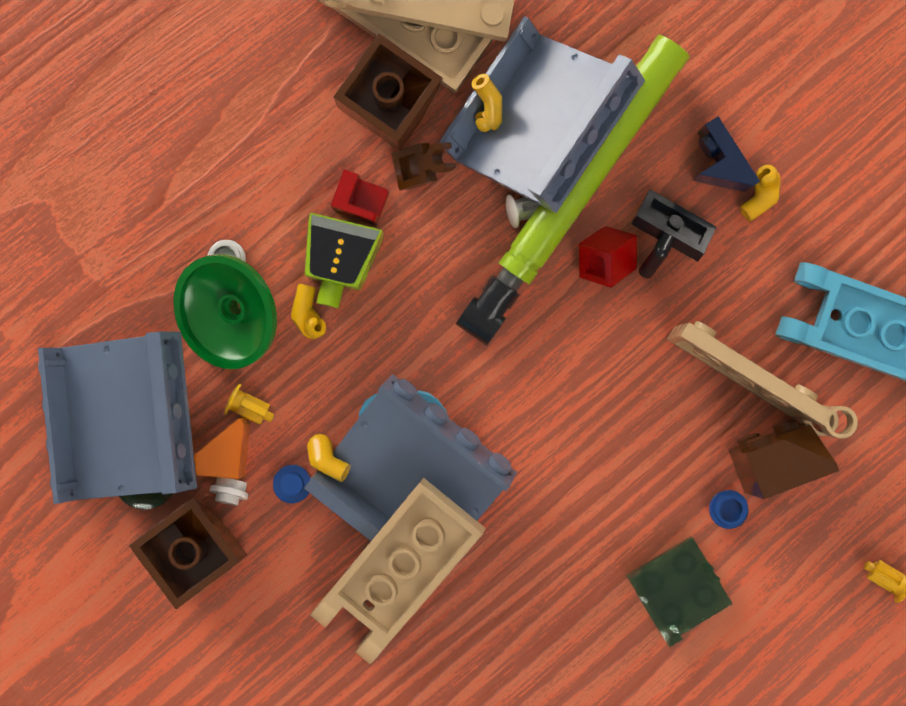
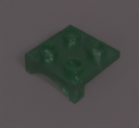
(679, 590)

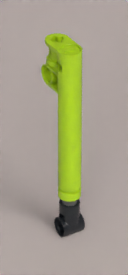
(546, 228)

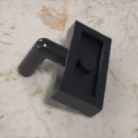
(673, 229)

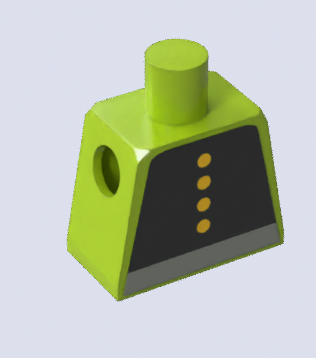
(339, 255)

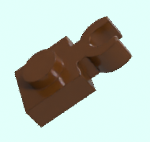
(418, 164)

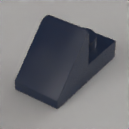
(732, 168)

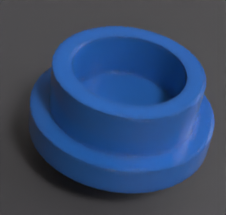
(290, 483)
(728, 509)

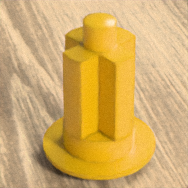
(248, 406)
(887, 578)

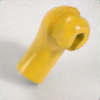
(492, 99)
(765, 195)
(304, 315)
(322, 458)

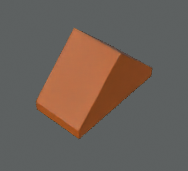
(226, 453)

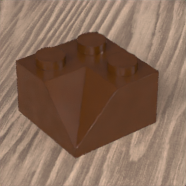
(388, 91)
(781, 459)
(187, 551)

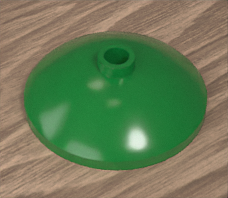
(210, 315)

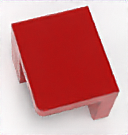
(359, 198)
(608, 256)

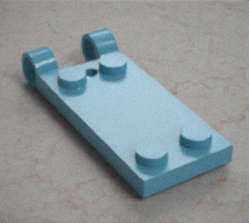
(868, 325)

